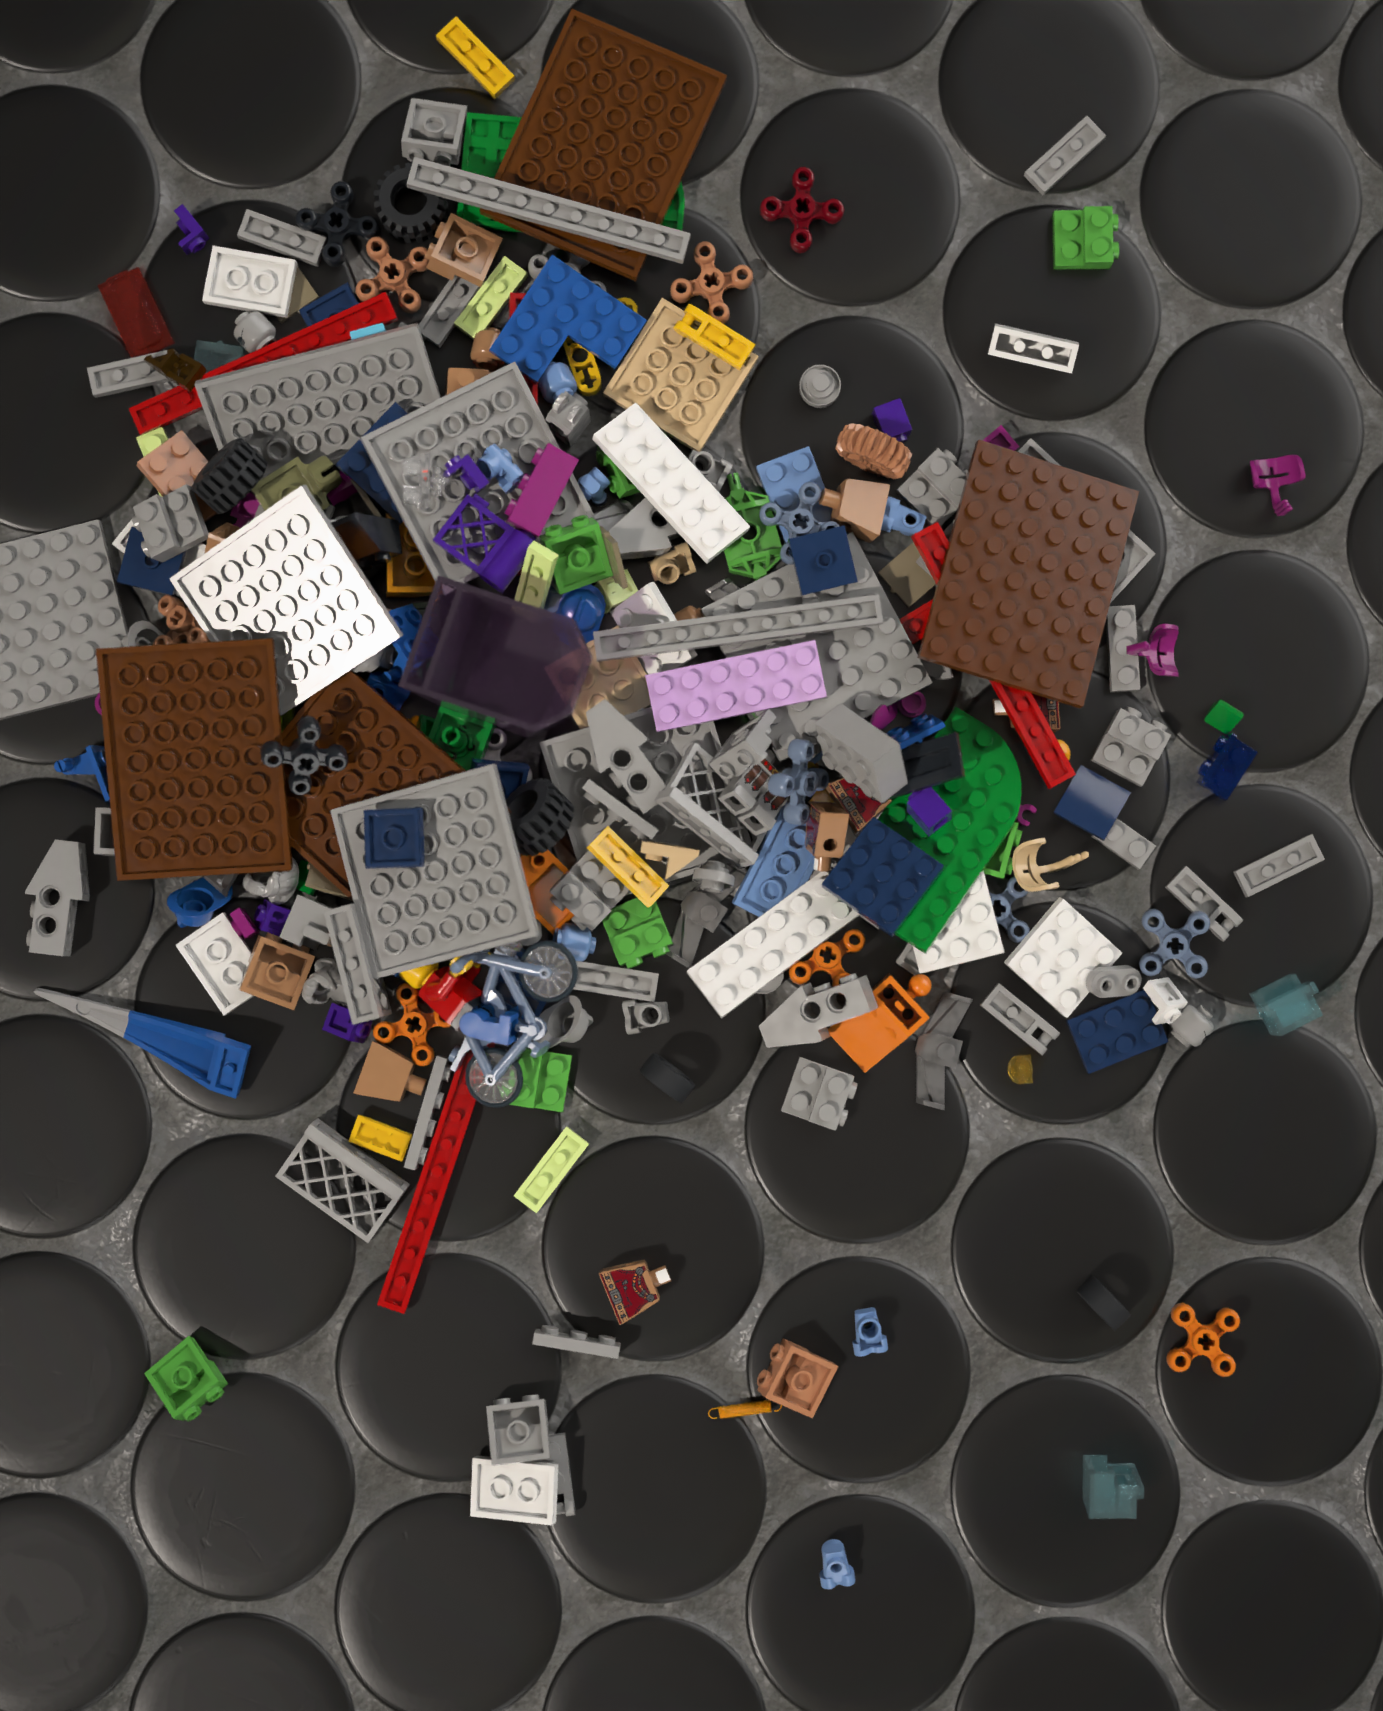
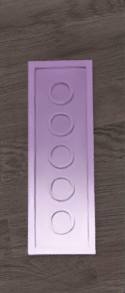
(736, 686)

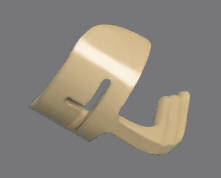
(1025, 859)

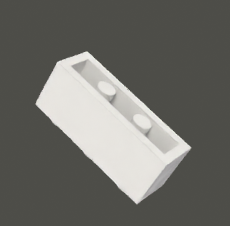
(1033, 348)

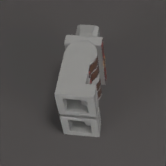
(754, 796)

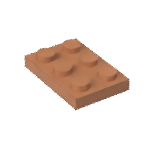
(175, 465)

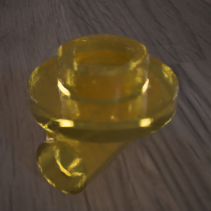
(1021, 1069)

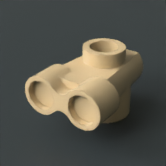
(672, 564)

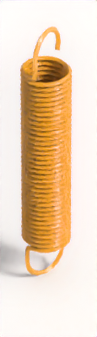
(744, 1409)

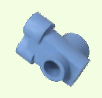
(498, 464)
(593, 486)
(895, 518)
(869, 1337)
(835, 1566)

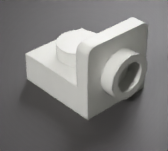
(1166, 998)

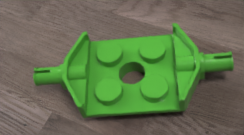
(754, 556)

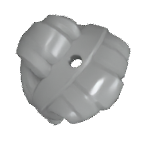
(275, 885)
(324, 983)

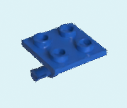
(408, 621)
(914, 733)
(91, 763)

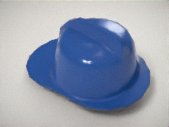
(586, 607)
(196, 903)

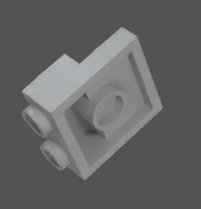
(434, 131)
(935, 487)
(170, 523)
(1131, 745)
(744, 747)
(588, 891)
(819, 1094)
(518, 1430)

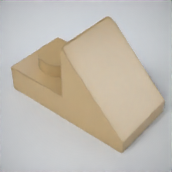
(677, 855)

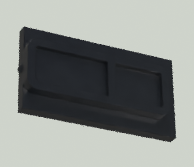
(931, 763)

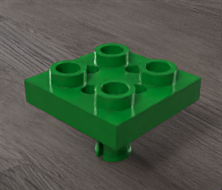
(448, 726)

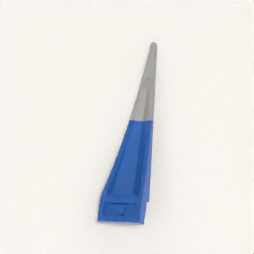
(195, 1051)

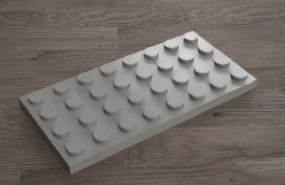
(319, 398)

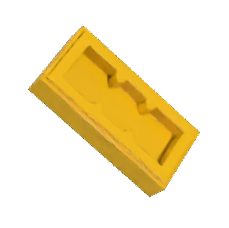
(380, 1137)

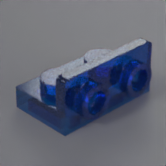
(1226, 766)

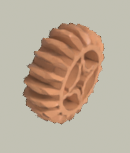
(873, 451)

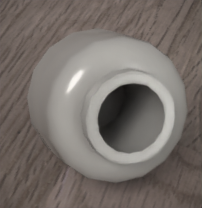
(254, 331)
(1193, 1025)

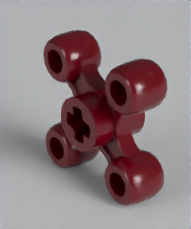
(802, 199)

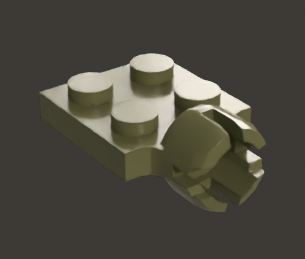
(296, 474)

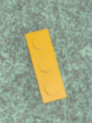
(475, 57)
(627, 866)

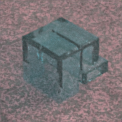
(1286, 1004)
(1110, 1488)

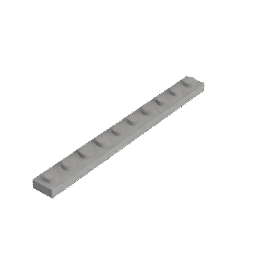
(548, 210)
(737, 628)

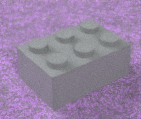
(861, 753)

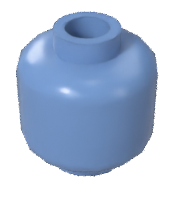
(556, 381)
(577, 941)

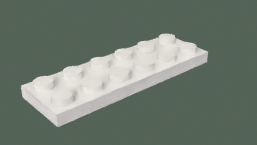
(671, 483)
(770, 945)

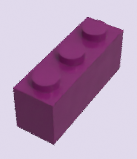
(540, 489)

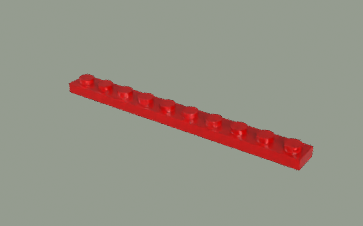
(333, 330)
(1018, 704)
(429, 1193)

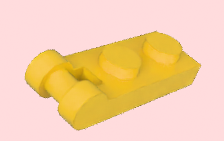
(715, 337)

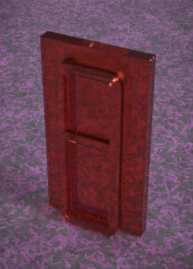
(135, 313)

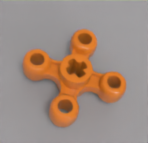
(833, 968)
(403, 1027)
(1211, 1348)

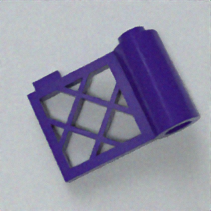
(504, 558)

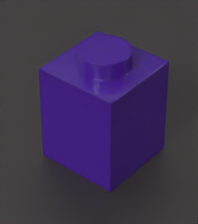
(893, 420)
(928, 810)

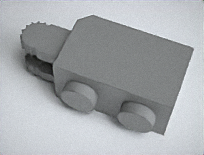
(568, 417)

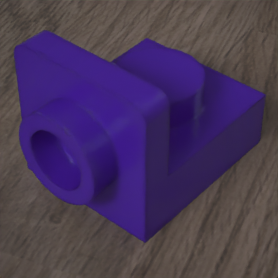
(195, 235)
(471, 474)
(271, 917)
(340, 1024)

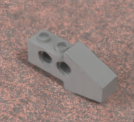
(640, 536)
(611, 733)
(67, 872)
(796, 1023)

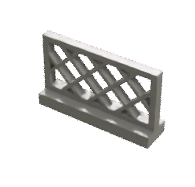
(700, 821)
(364, 995)
(352, 1158)

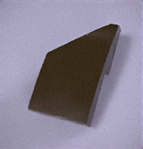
(177, 368)

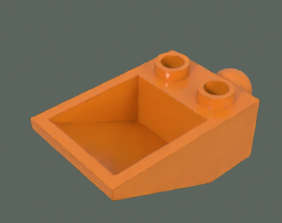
(541, 875)
(879, 1032)

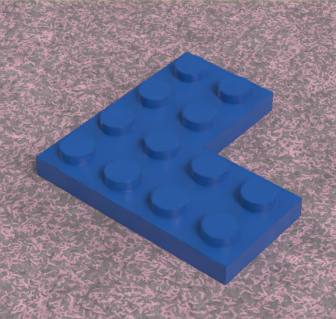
(564, 306)

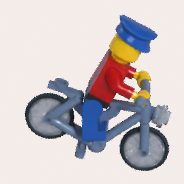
(546, 973)

